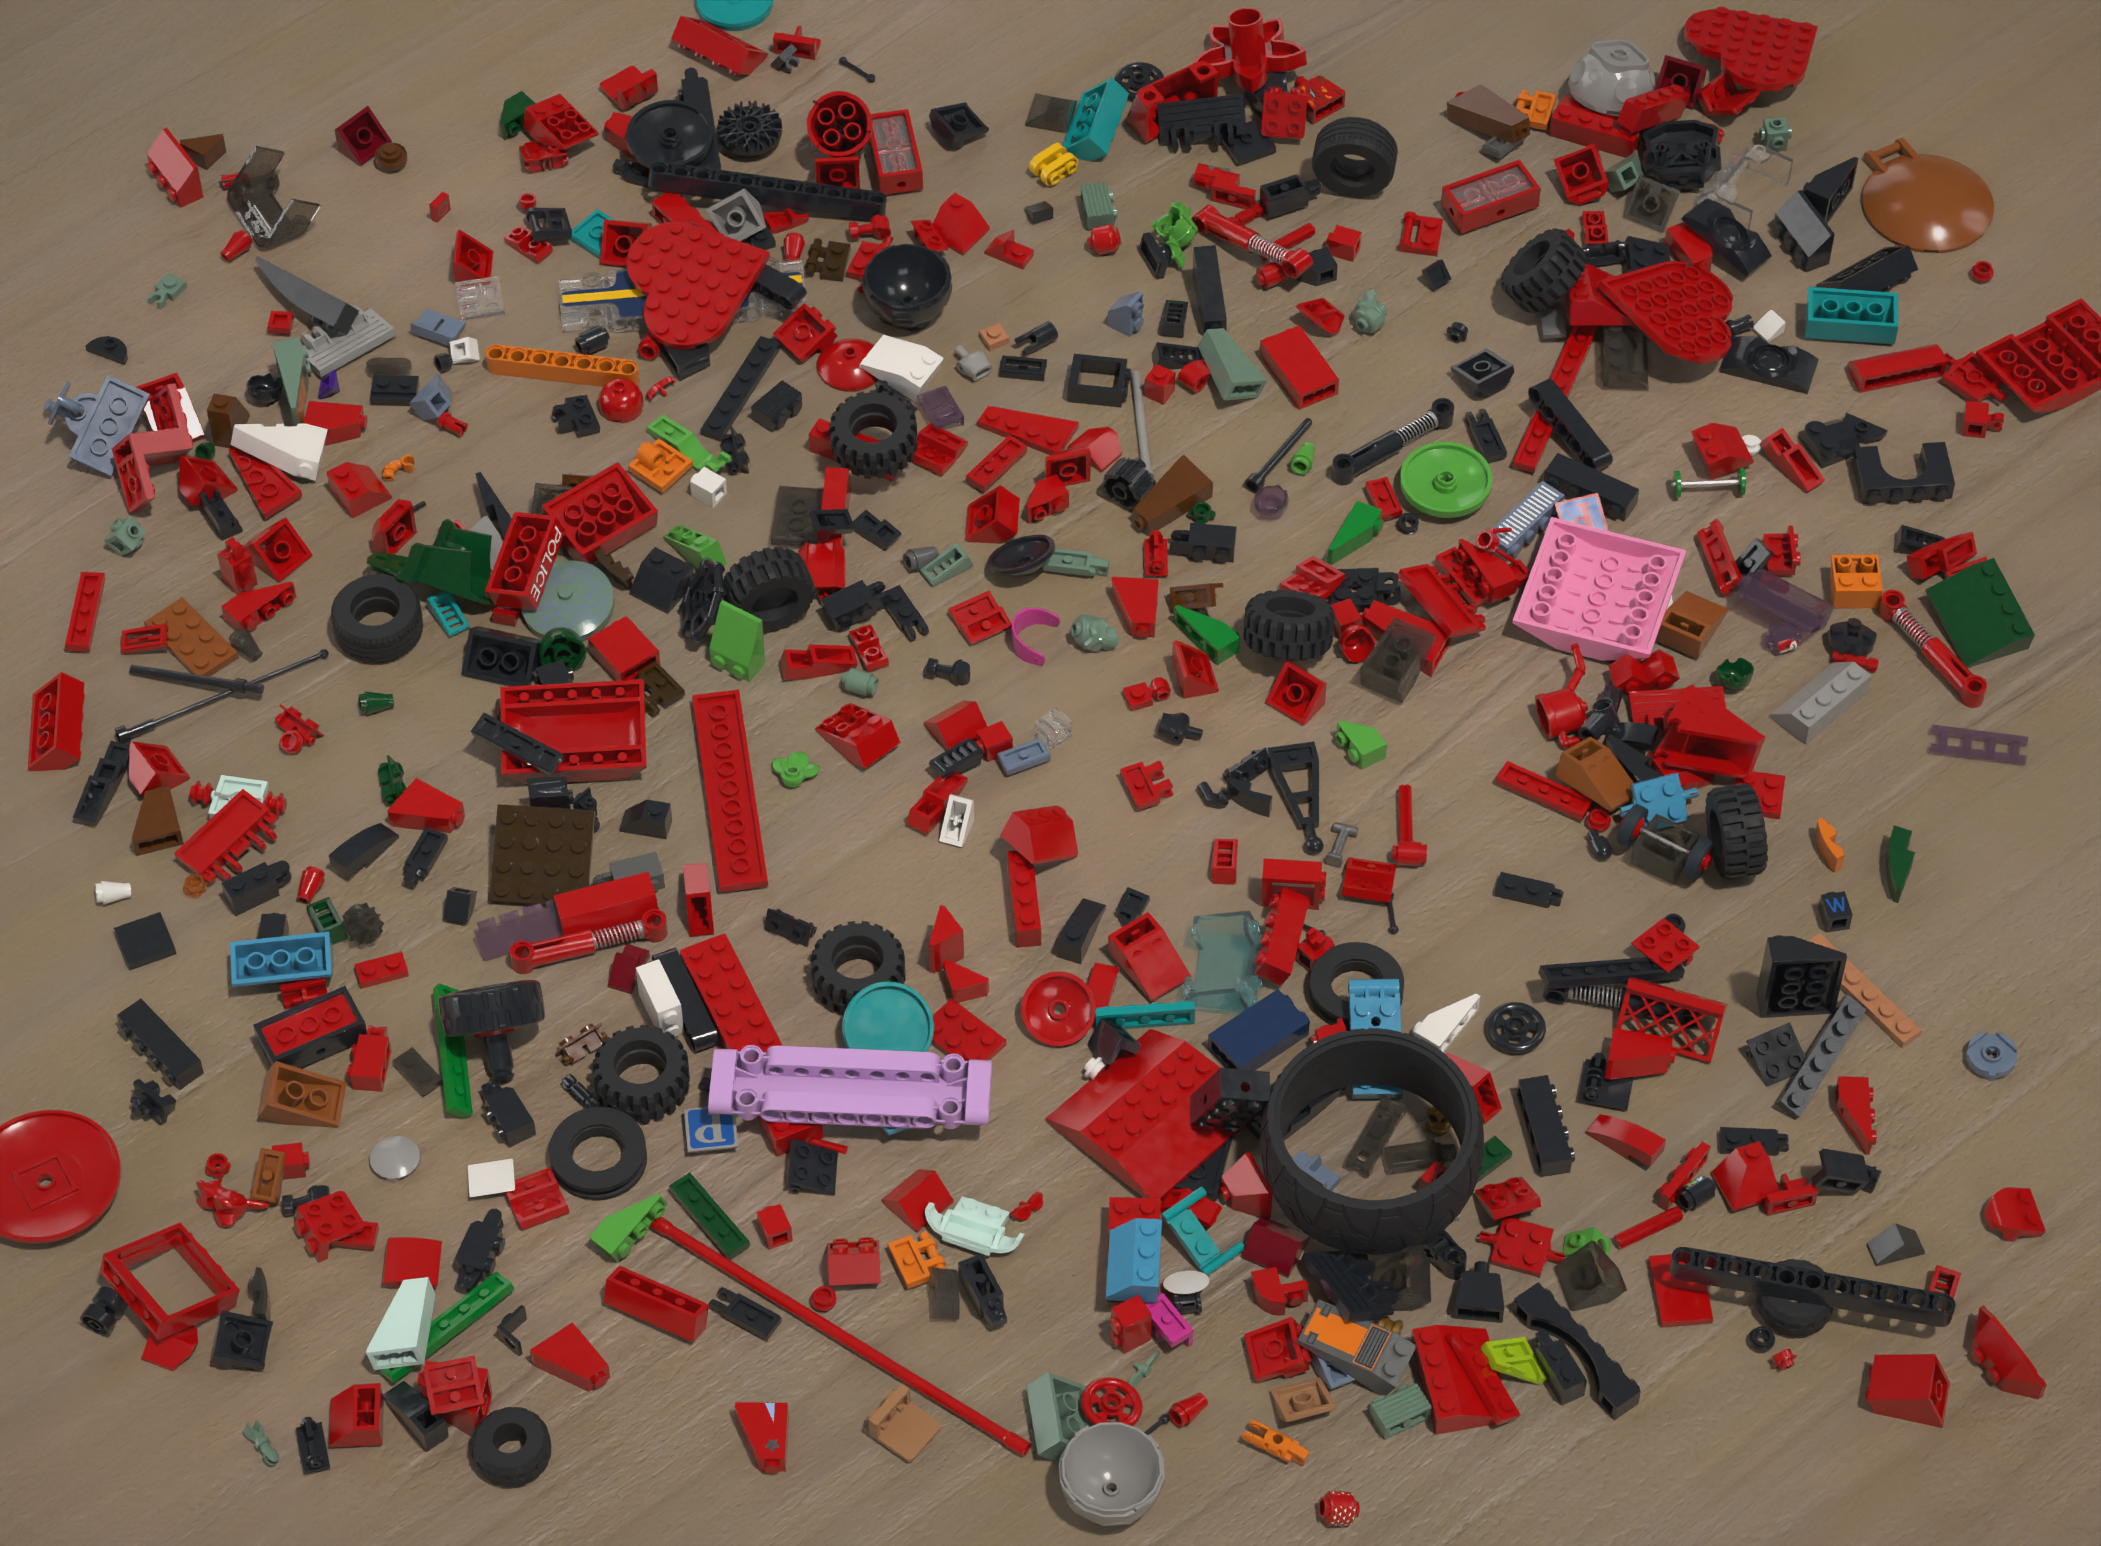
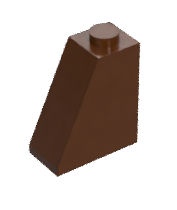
(223, 414)
(156, 823)

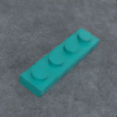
(1148, 1015)

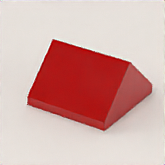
(471, 258)
(1193, 671)
(1297, 693)
(956, 724)
(945, 941)
(913, 1196)

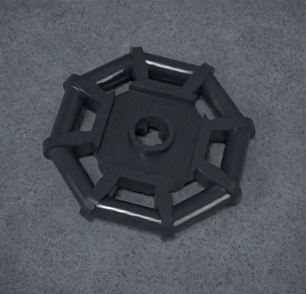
(702, 599)

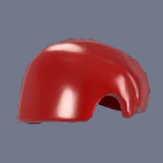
(1357, 643)

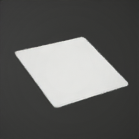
(491, 1177)

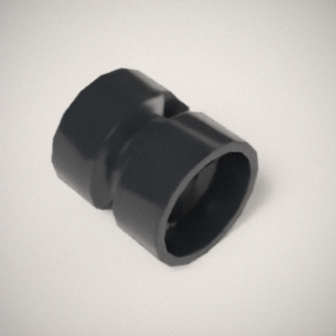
(102, 1314)

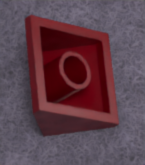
(1682, 73)
(361, 136)
(1274, 1246)

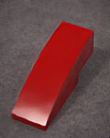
(1792, 460)
(1941, 555)
(817, 661)
(934, 801)
(1627, 1139)

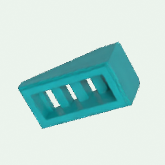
(440, 599)

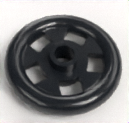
(1137, 80)
(1516, 1021)

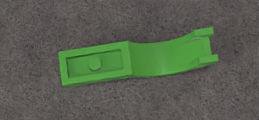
(686, 443)

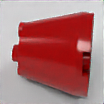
(830, 115)

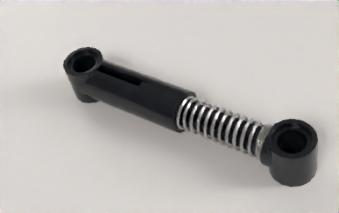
(1349, 465)
(1616, 998)

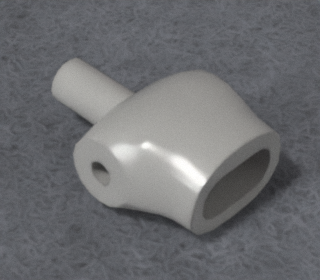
(973, 364)

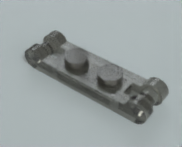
(1376, 1136)

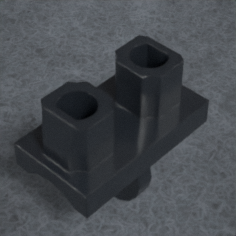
(148, 1102)

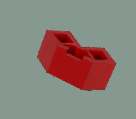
(1649, 674)

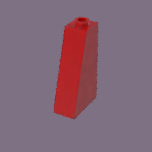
(836, 495)
(1379, 617)

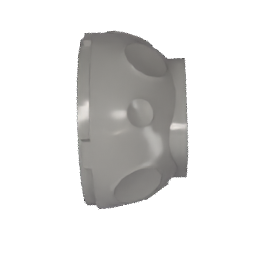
(1610, 76)
(1113, 1458)

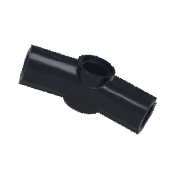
(1604, 715)

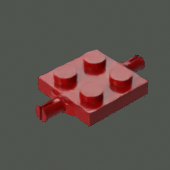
(862, 257)
(1972, 378)
(1522, 1246)

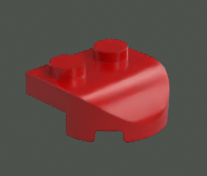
(2014, 1213)

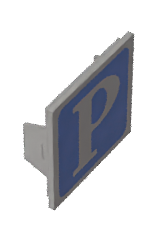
(709, 1131)

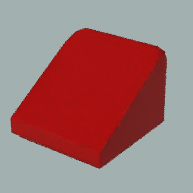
(506, 615)

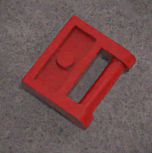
(1428, 235)

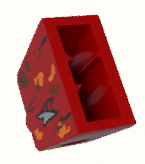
(1323, 97)

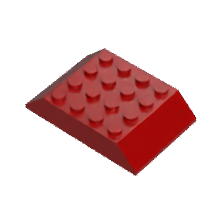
(590, 723)

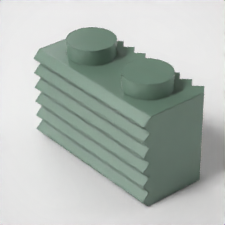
(1097, 204)
(1400, 1410)

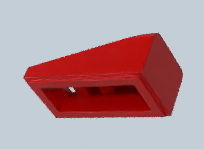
(1224, 862)
(1947, 1275)

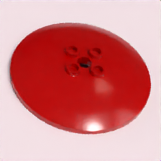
(69, 1152)

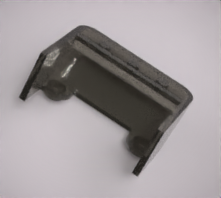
(257, 208)

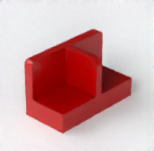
(806, 46)
(1791, 1196)

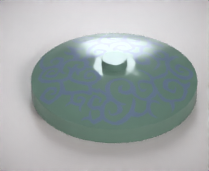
(573, 598)

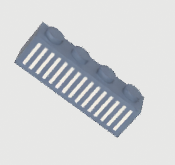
(1528, 519)

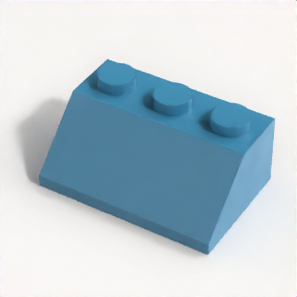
(1134, 1260)

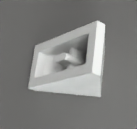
(957, 820)

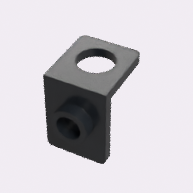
(509, 1325)

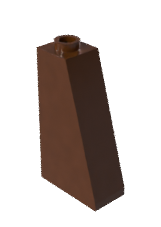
(1488, 114)
(1172, 496)

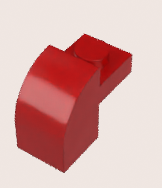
(1274, 1296)

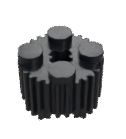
(1128, 482)

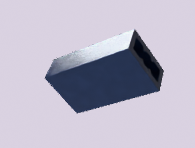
(1259, 1033)

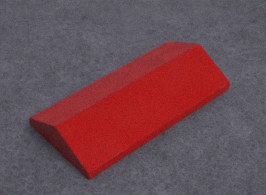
(606, 904)

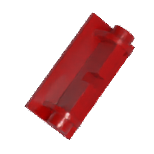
(928, 235)
(1156, 555)
(291, 719)

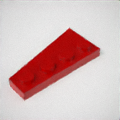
(1034, 430)
(266, 483)

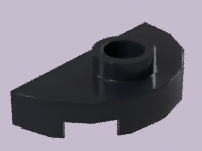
(109, 348)
(1864, 430)

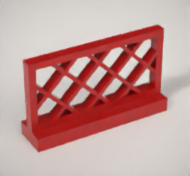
(1679, 999)

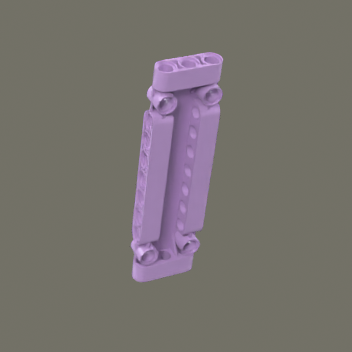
(850, 1087)

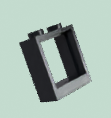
(1097, 394)

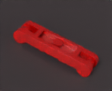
(1719, 556)

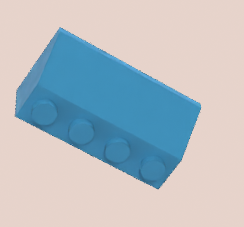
(281, 959)

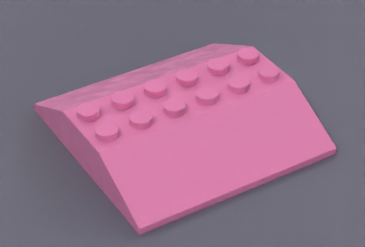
(1598, 591)

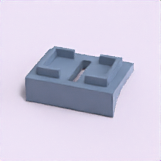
(430, 321)

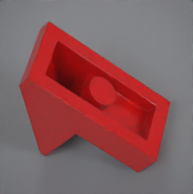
(1007, 250)

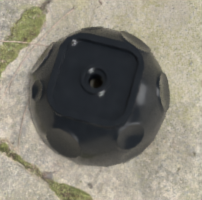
(907, 285)

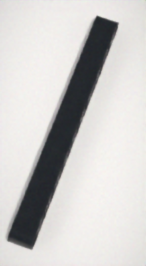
(767, 190)
(1824, 1285)

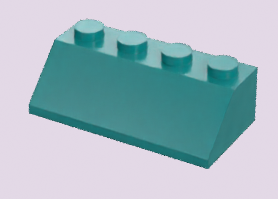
(1096, 120)
(1851, 315)

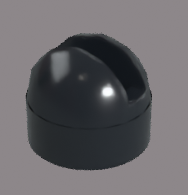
(443, 362)

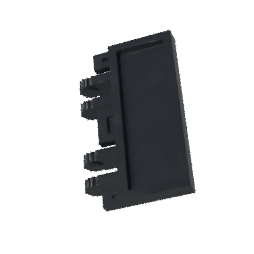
(1201, 119)
(1347, 1284)

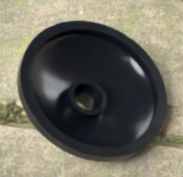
(1022, 555)

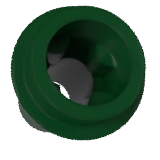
(373, 702)

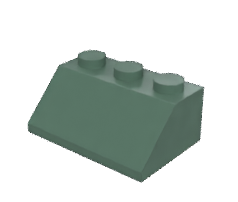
(1055, 1413)

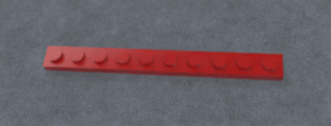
(1564, 376)

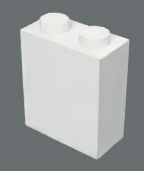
(659, 998)

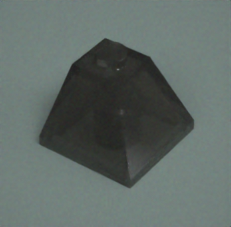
(1051, 113)
(1651, 203)
(1589, 1278)

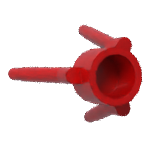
(1490, 541)

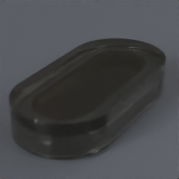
(389, 366)

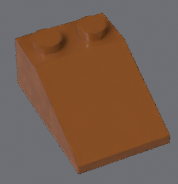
(301, 1097)

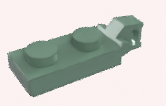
(1076, 563)

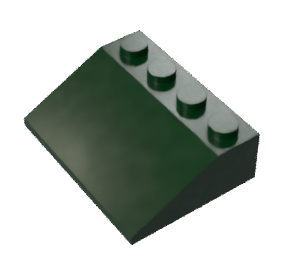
(1981, 614)

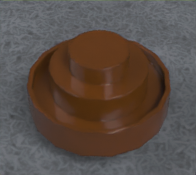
(391, 156)

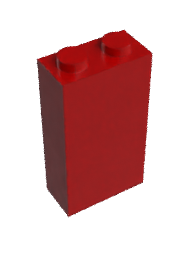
(1299, 367)

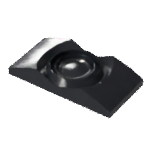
(1728, 236)
(1770, 364)

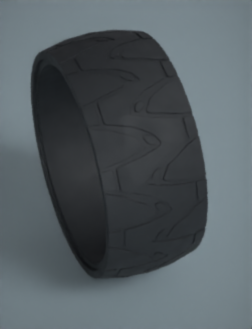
(1380, 1059)

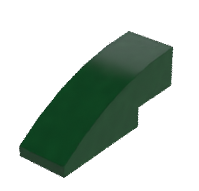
(1898, 861)

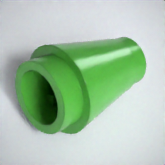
(1303, 459)

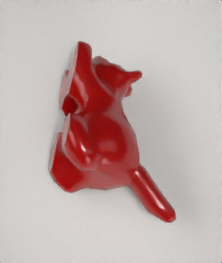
(227, 1203)

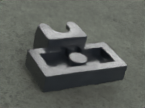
(576, 414)

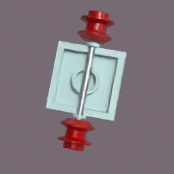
(231, 786)

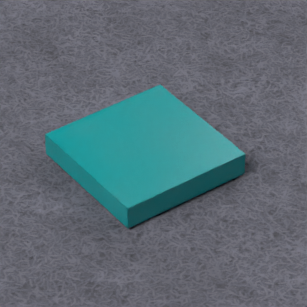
(589, 233)

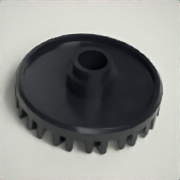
(749, 129)

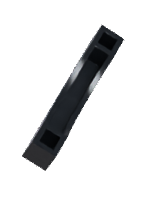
(1541, 1311)

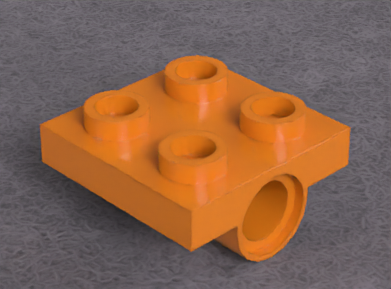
(659, 464)

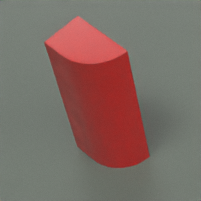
(1898, 368)

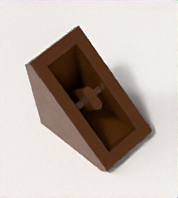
(205, 150)

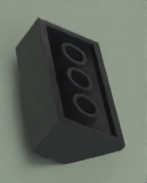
(1875, 271)

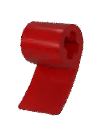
(1194, 375)

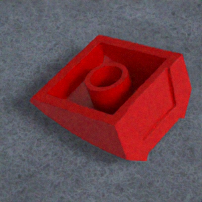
(1582, 174)
(394, 527)
(825, 564)
(1688, 778)

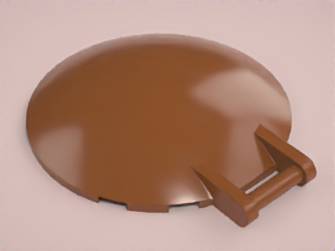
(1925, 200)

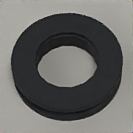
(1343, 959)
(595, 1123)

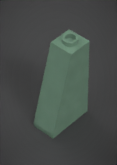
(1230, 367)

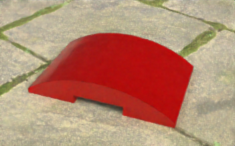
(2052, 361)

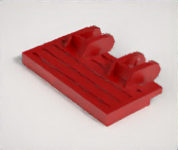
(1442, 600)
(1656, 705)
(228, 831)

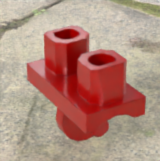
(299, 992)

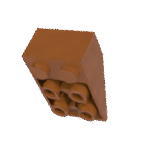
(1690, 624)
(1595, 773)

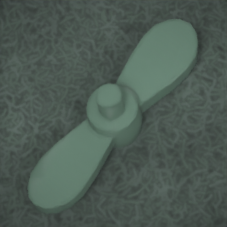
(1143, 1369)

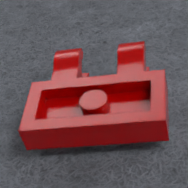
(1140, 786)

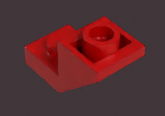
(1204, 1209)

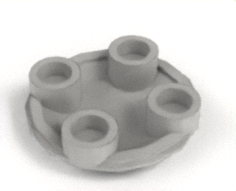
(395, 1158)

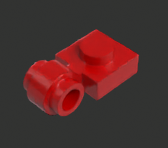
(1141, 696)

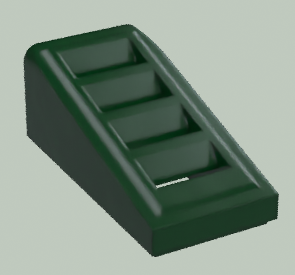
(328, 920)

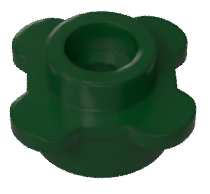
(1201, 512)

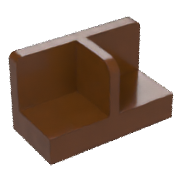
(1194, 595)

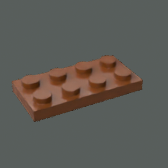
(193, 639)

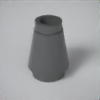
(919, 557)

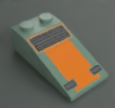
(294, 373)

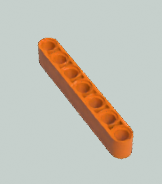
(558, 365)

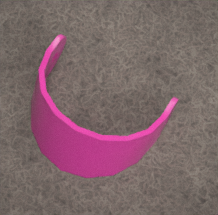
(1026, 618)

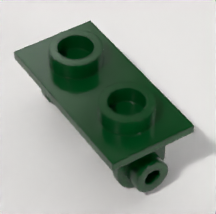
(392, 774)

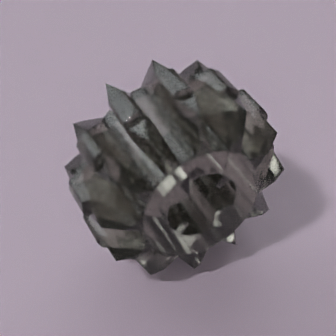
(362, 924)

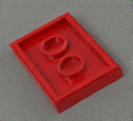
(1678, 1300)

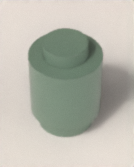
(860, 682)

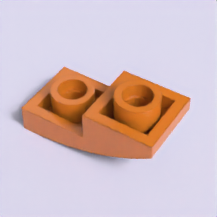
(1825, 839)

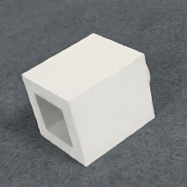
(708, 487)

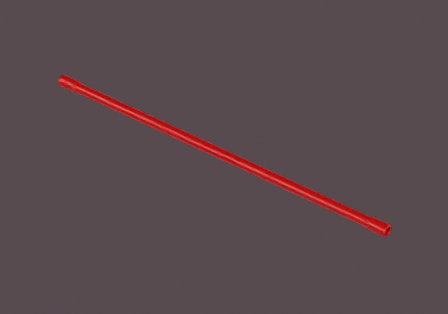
(1007, 1437)

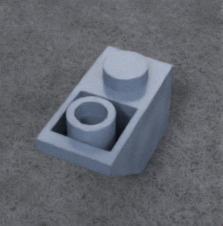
(1127, 314)
(432, 399)

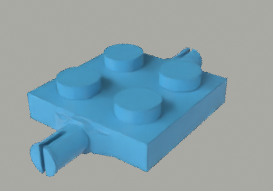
(1661, 797)

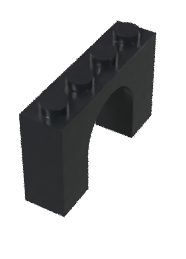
(1880, 487)

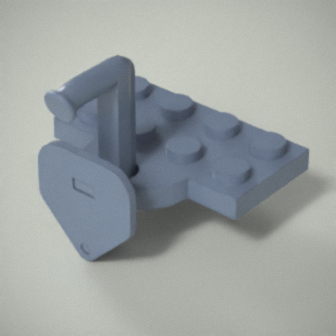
(102, 423)

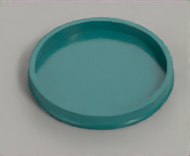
(734, 14)
(888, 1019)

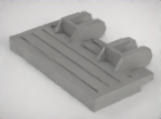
(335, 349)

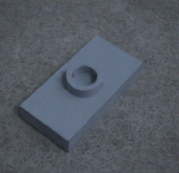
(1023, 756)

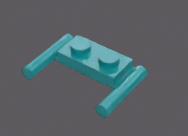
(1194, 1236)

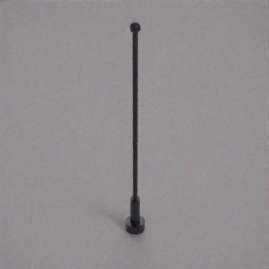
(124, 735)

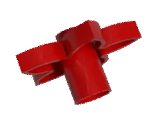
(1251, 49)

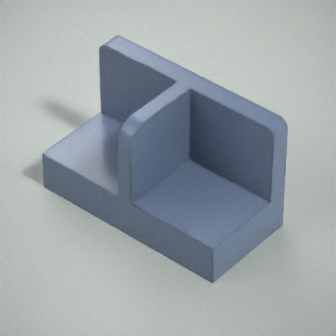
(1316, 1171)

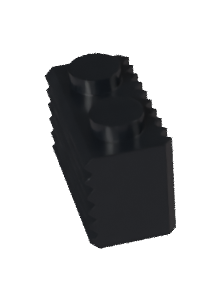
(777, 406)

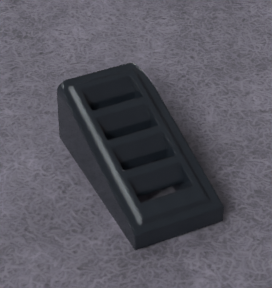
(1168, 326)
(1163, 351)
(1906, 538)
(967, 748)

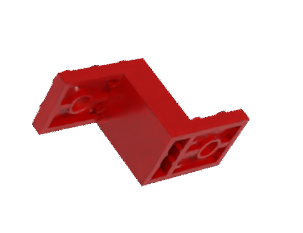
(151, 448)

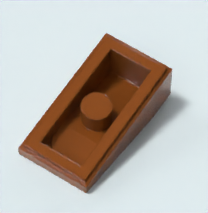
(269, 1176)

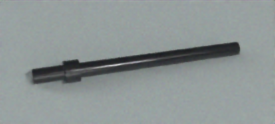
(237, 685)

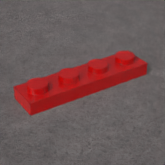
(85, 611)
(1544, 791)
(1482, 1376)

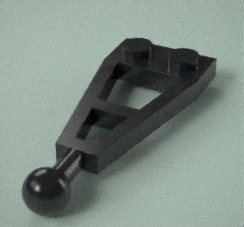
(1298, 757)

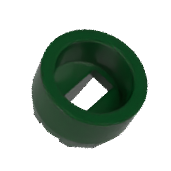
(202, 450)

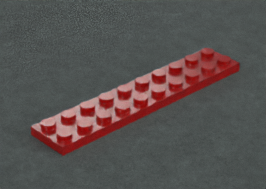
(729, 791)

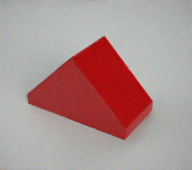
(964, 983)

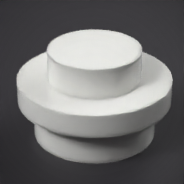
(1752, 444)
(1093, 1067)

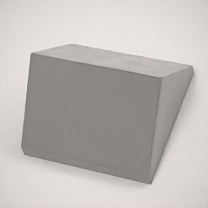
(737, 215)

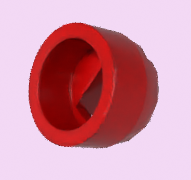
(527, 201)

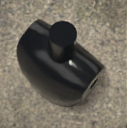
(1176, 727)

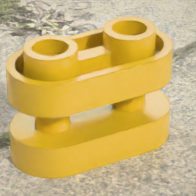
(1053, 164)

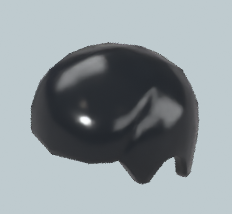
(264, 388)

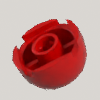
(620, 400)

